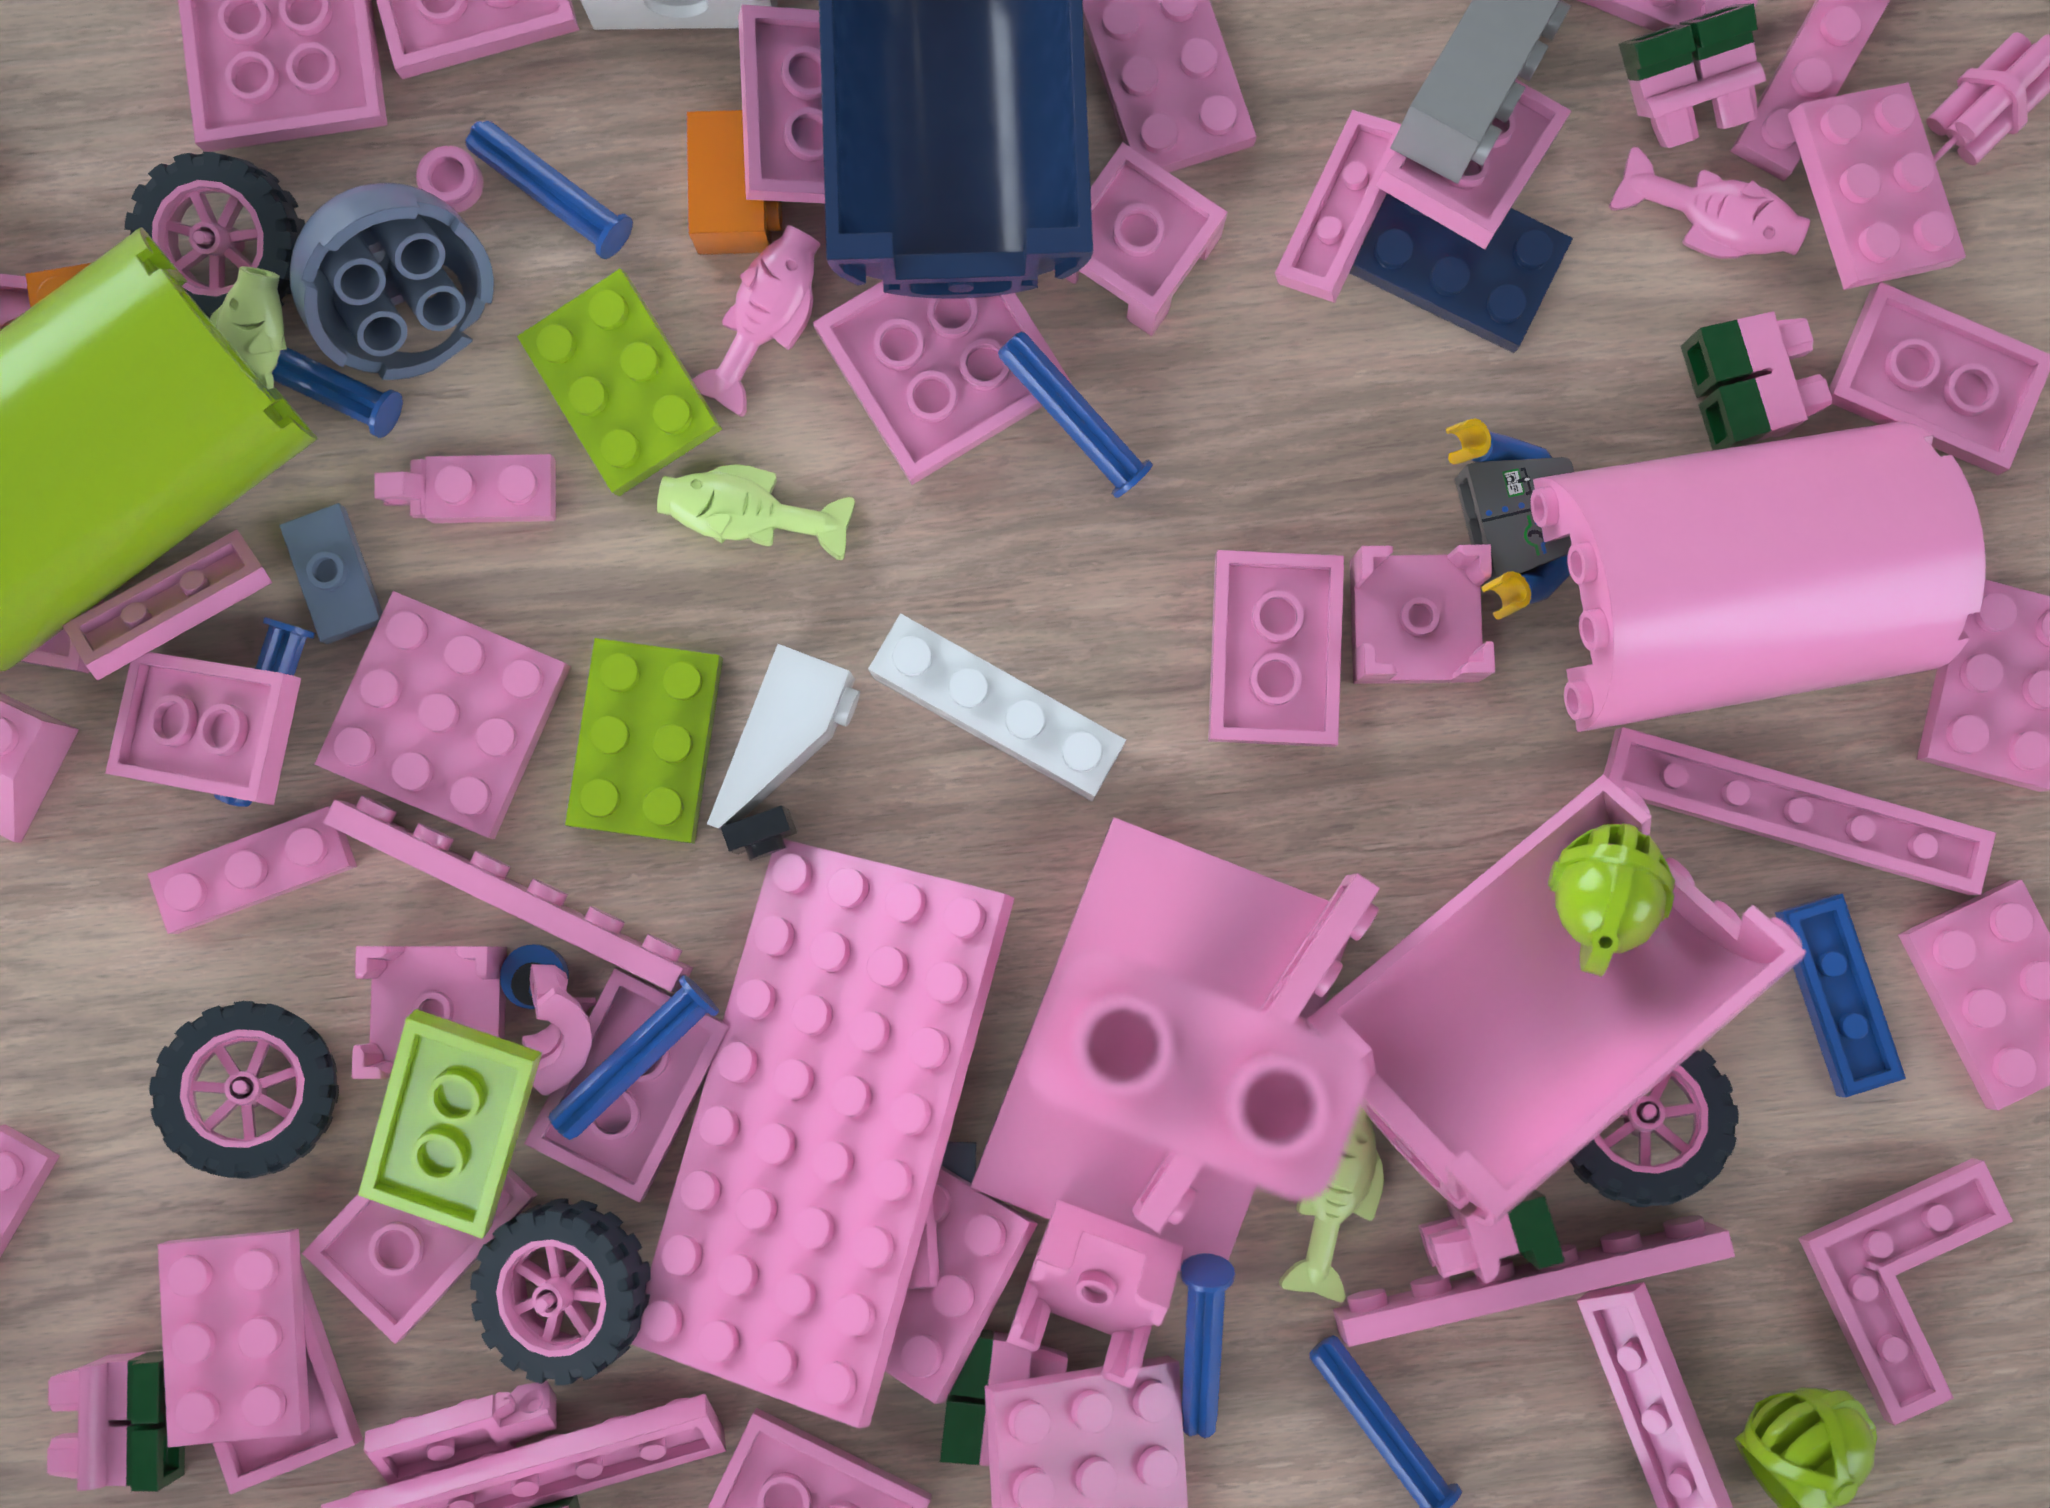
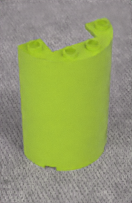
(119, 437)

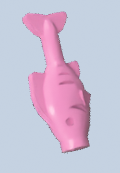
(1725, 216)
(770, 304)

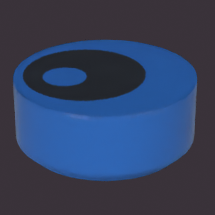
(517, 968)

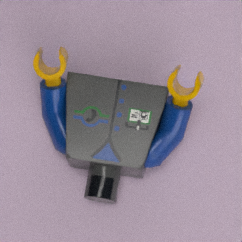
(1498, 512)

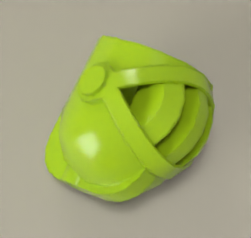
(1611, 893)
(1809, 1447)

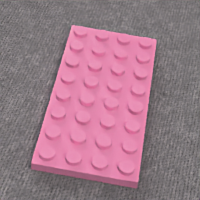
(823, 1128)

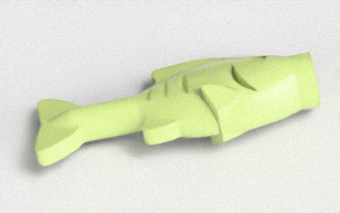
(254, 321)
(738, 505)
(1353, 1190)

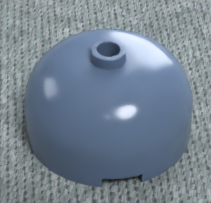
(375, 252)

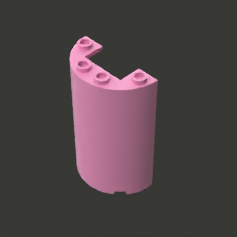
(1764, 570)
(1508, 1057)

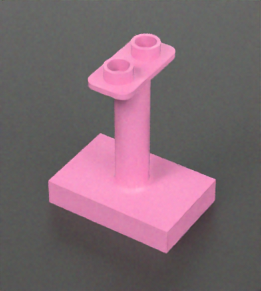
(1164, 1048)

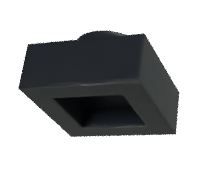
(760, 833)

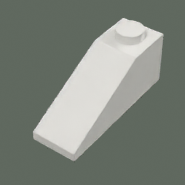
(788, 724)

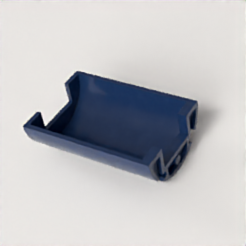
(955, 144)

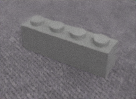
(1476, 83)

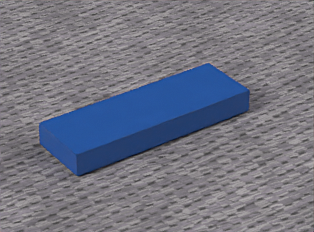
(1842, 998)

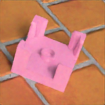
(1147, 235)
(1419, 616)
(439, 980)
(1102, 1279)

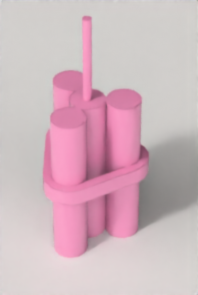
(1994, 98)

